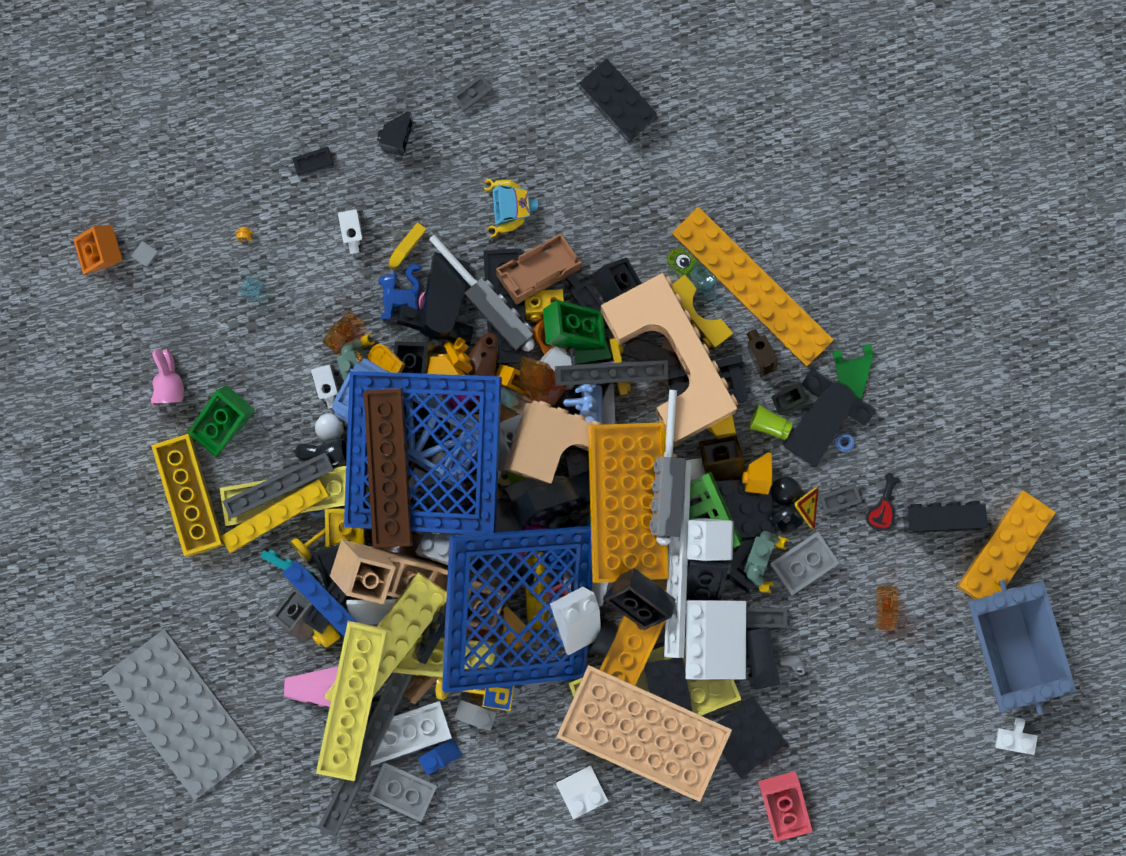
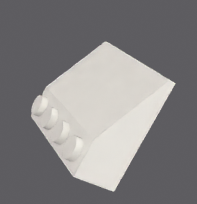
(715, 639)

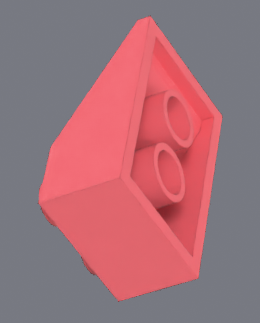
(785, 806)

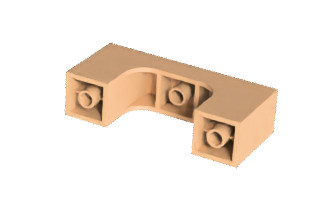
(656, 308)
(542, 439)
(375, 573)

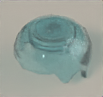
(698, 281)

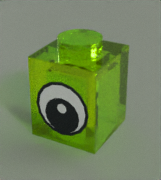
(681, 261)

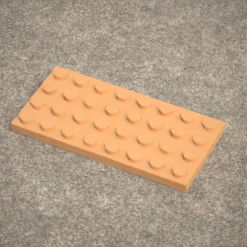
(644, 733)

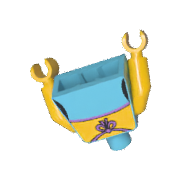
(510, 205)

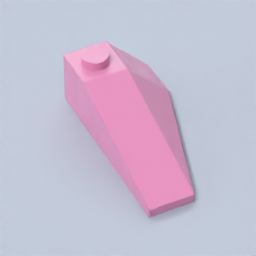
(311, 686)

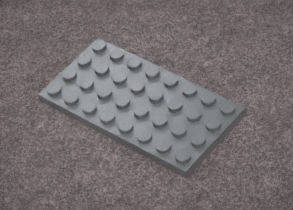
(179, 714)

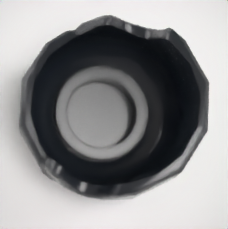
(785, 491)
(795, 522)

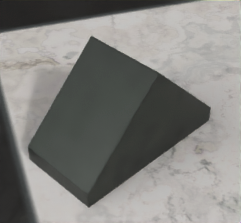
(789, 398)

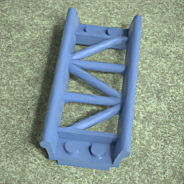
(414, 450)

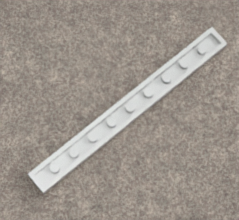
(678, 578)

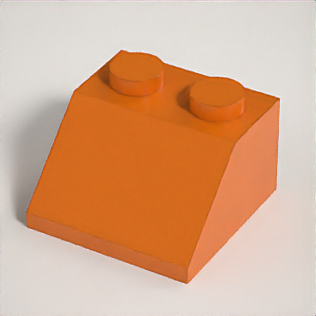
(97, 248)

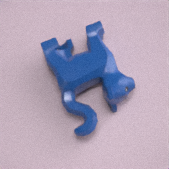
(395, 298)

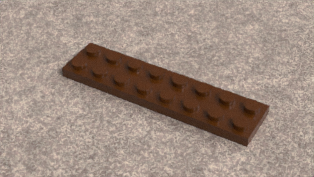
(388, 468)

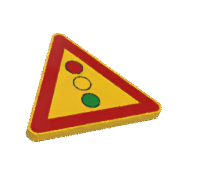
(808, 507)

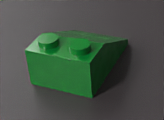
(573, 326)
(221, 420)

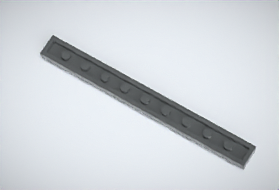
(373, 737)

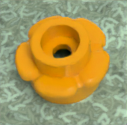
(244, 232)

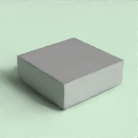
(144, 254)

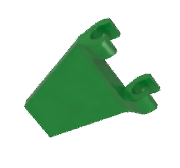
(854, 371)

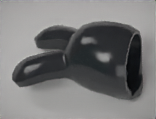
(332, 447)

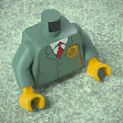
(351, 354)
(759, 558)

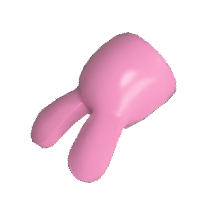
(167, 384)

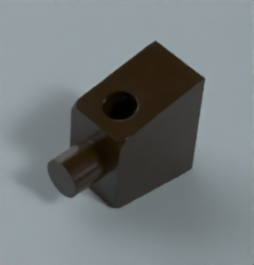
(763, 356)

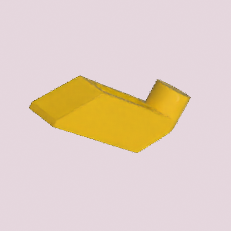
(406, 246)

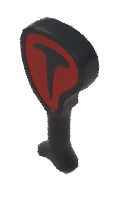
(882, 515)

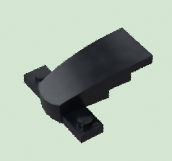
(440, 304)
(825, 416)
(505, 522)

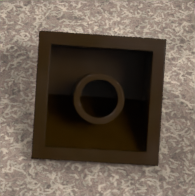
(722, 458)

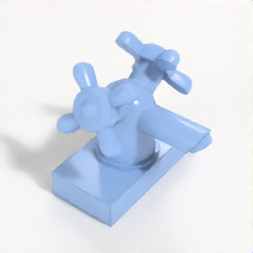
(590, 403)

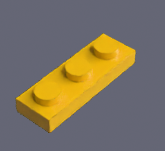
(616, 350)

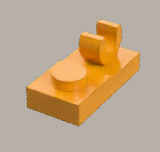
(457, 356)

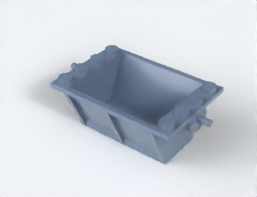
(1021, 646)

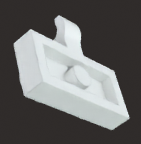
(1015, 739)

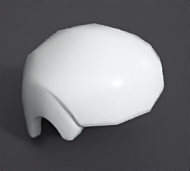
(329, 427)

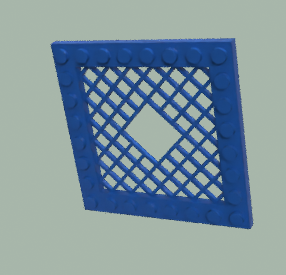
(486, 486)
(457, 603)

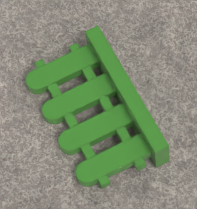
(708, 504)

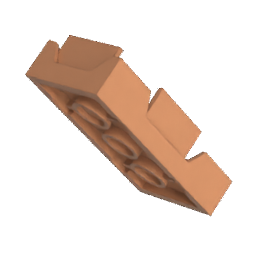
(538, 269)

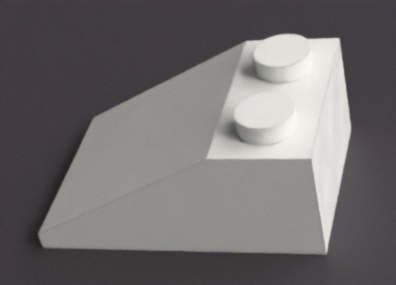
(577, 619)

